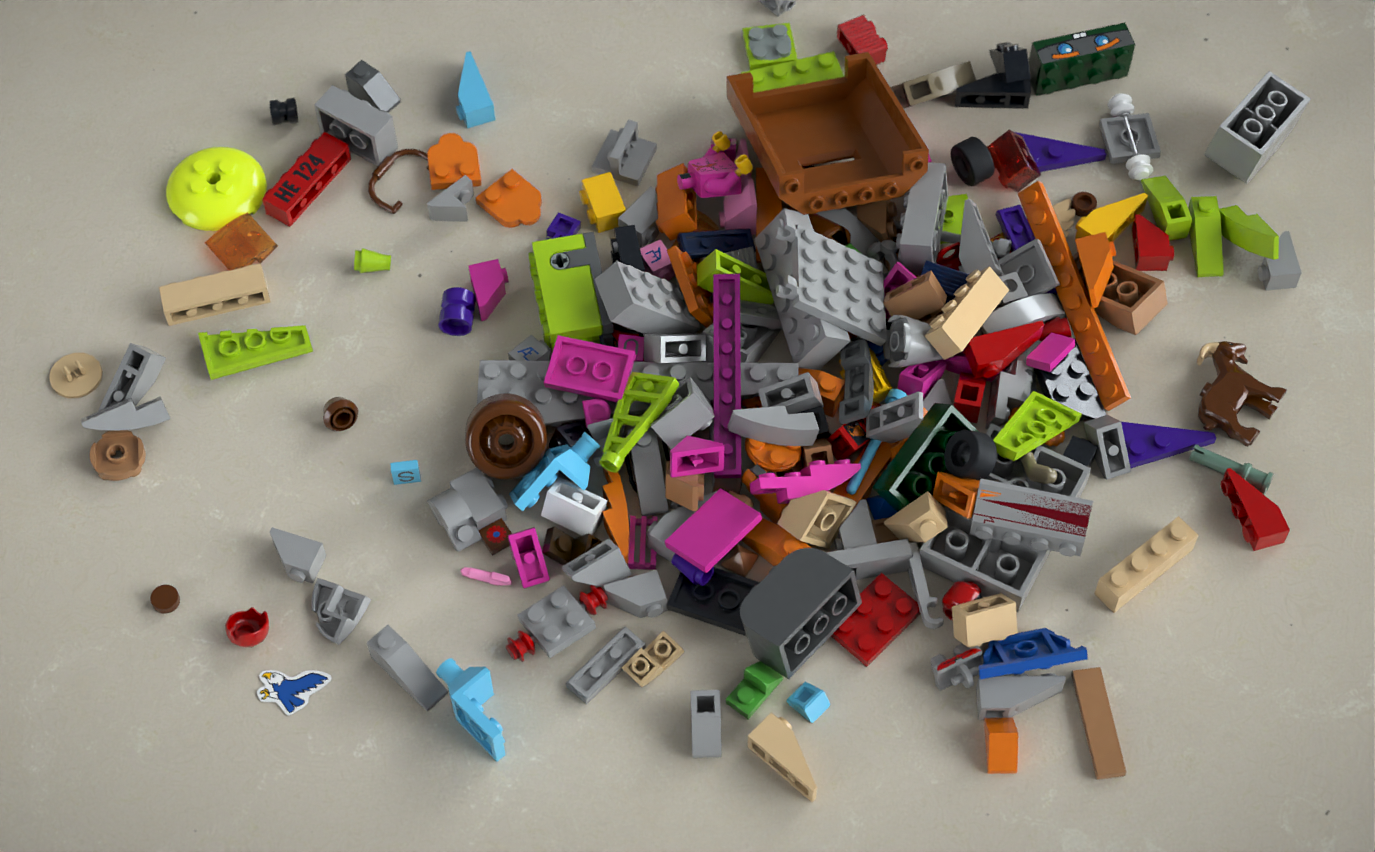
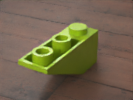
(1167, 207)

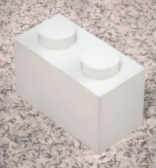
(573, 507)

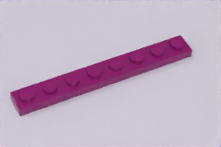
(727, 369)

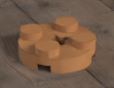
(118, 469)

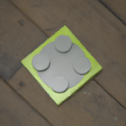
(769, 45)

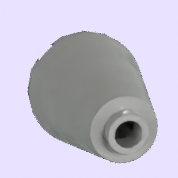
(907, 343)

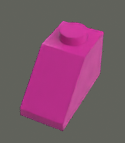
(488, 285)
(921, 377)

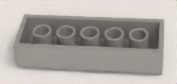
(808, 337)

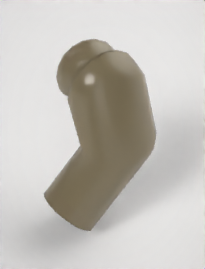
(1037, 472)

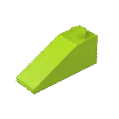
(1206, 236)

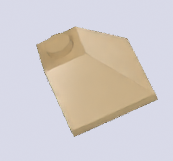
(816, 517)

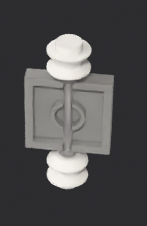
(1129, 137)

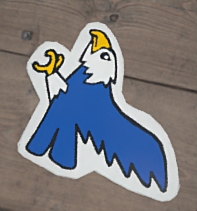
(291, 692)

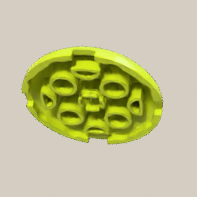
(215, 187)

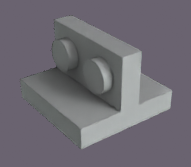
(625, 155)

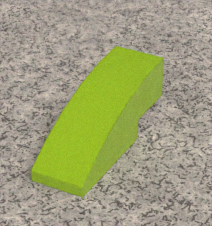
(1249, 232)

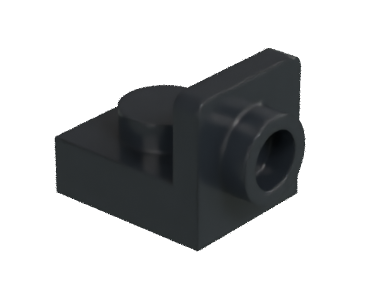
(568, 434)

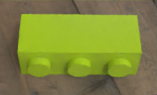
(753, 282)

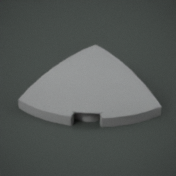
(337, 609)

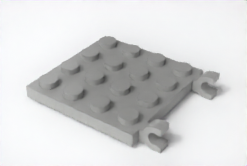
(834, 283)

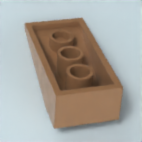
(1129, 297)

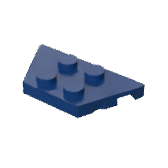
(1028, 652)

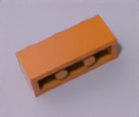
(675, 207)

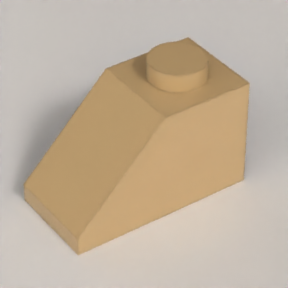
(918, 520)

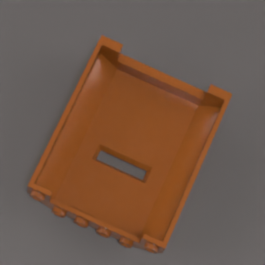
(832, 123)

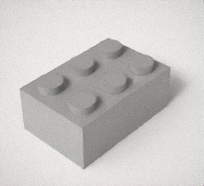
(357, 123)

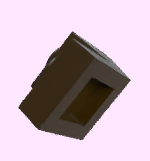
(565, 548)

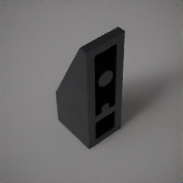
(993, 93)

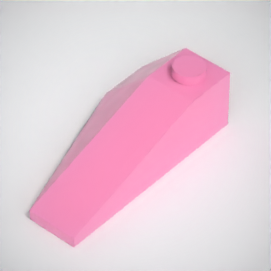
(740, 209)

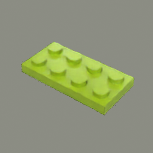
(797, 72)

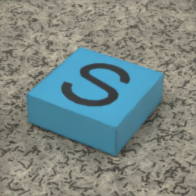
(405, 472)

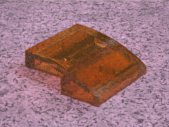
(241, 243)

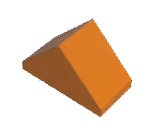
(956, 493)
(1001, 745)

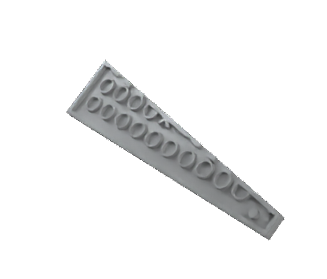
(560, 407)

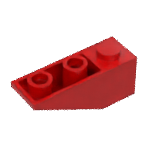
(1258, 515)

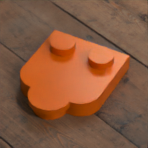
(451, 161)
(511, 200)

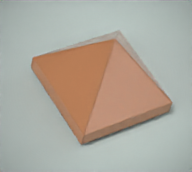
(740, 560)

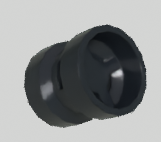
(283, 111)

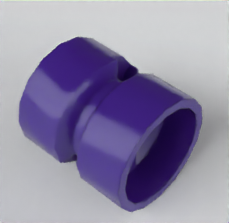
(457, 311)

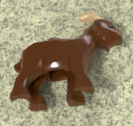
(1232, 390)

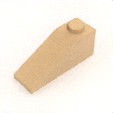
(778, 747)

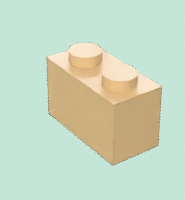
(984, 620)

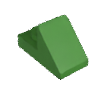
(754, 689)

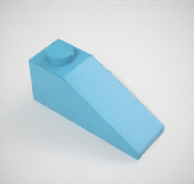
(474, 100)

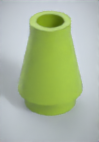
(371, 261)

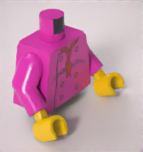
(714, 172)

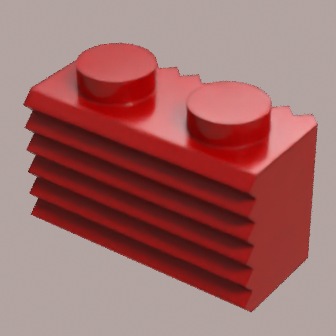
(861, 37)

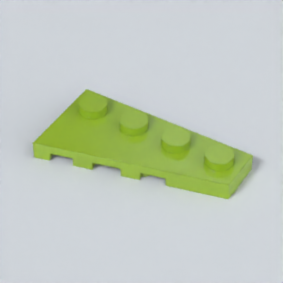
(238, 352)
(1033, 425)

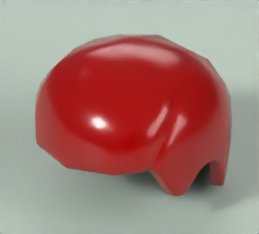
(247, 627)

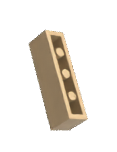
(214, 294)
(966, 312)
(1146, 564)

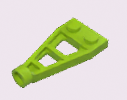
(643, 388)

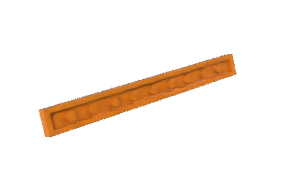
(1075, 298)

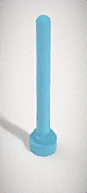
(868, 455)

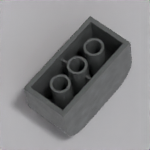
(798, 608)

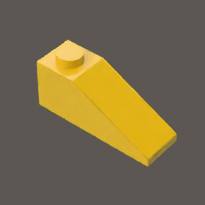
(1111, 218)

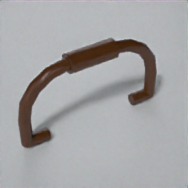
(382, 169)

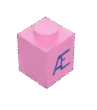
(657, 260)

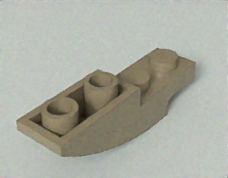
(933, 85)

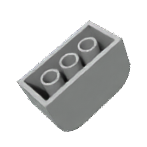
(1257, 127)

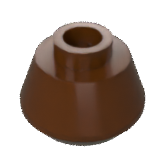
(340, 414)

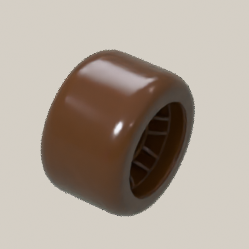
(505, 415)

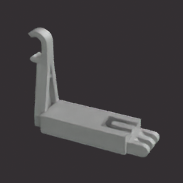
(890, 559)

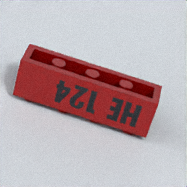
(306, 179)

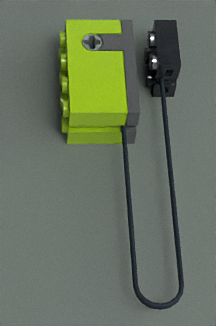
(568, 294)

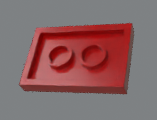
(877, 621)

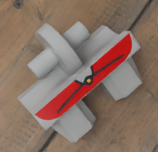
(958, 668)

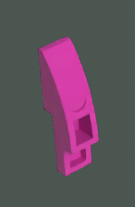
(805, 482)

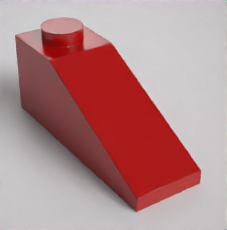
(996, 350)

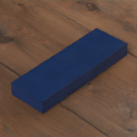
(703, 243)

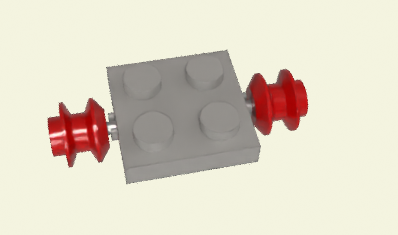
(556, 622)

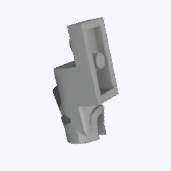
(1010, 390)

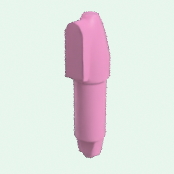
(490, 577)

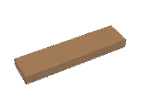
(1098, 723)

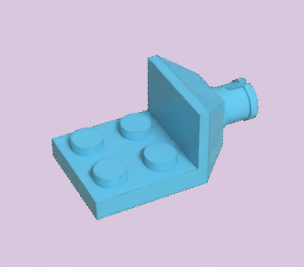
(568, 460)
(467, 693)

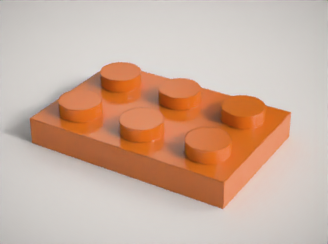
(695, 297)

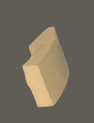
(655, 659)

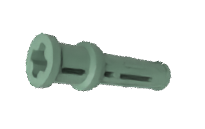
(1214, 461)

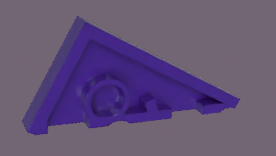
(1057, 154)
(1154, 443)

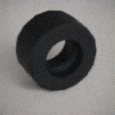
(972, 161)
(970, 455)

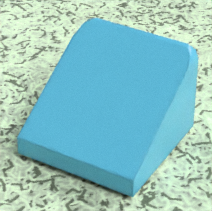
(809, 701)

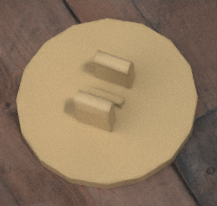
(75, 375)

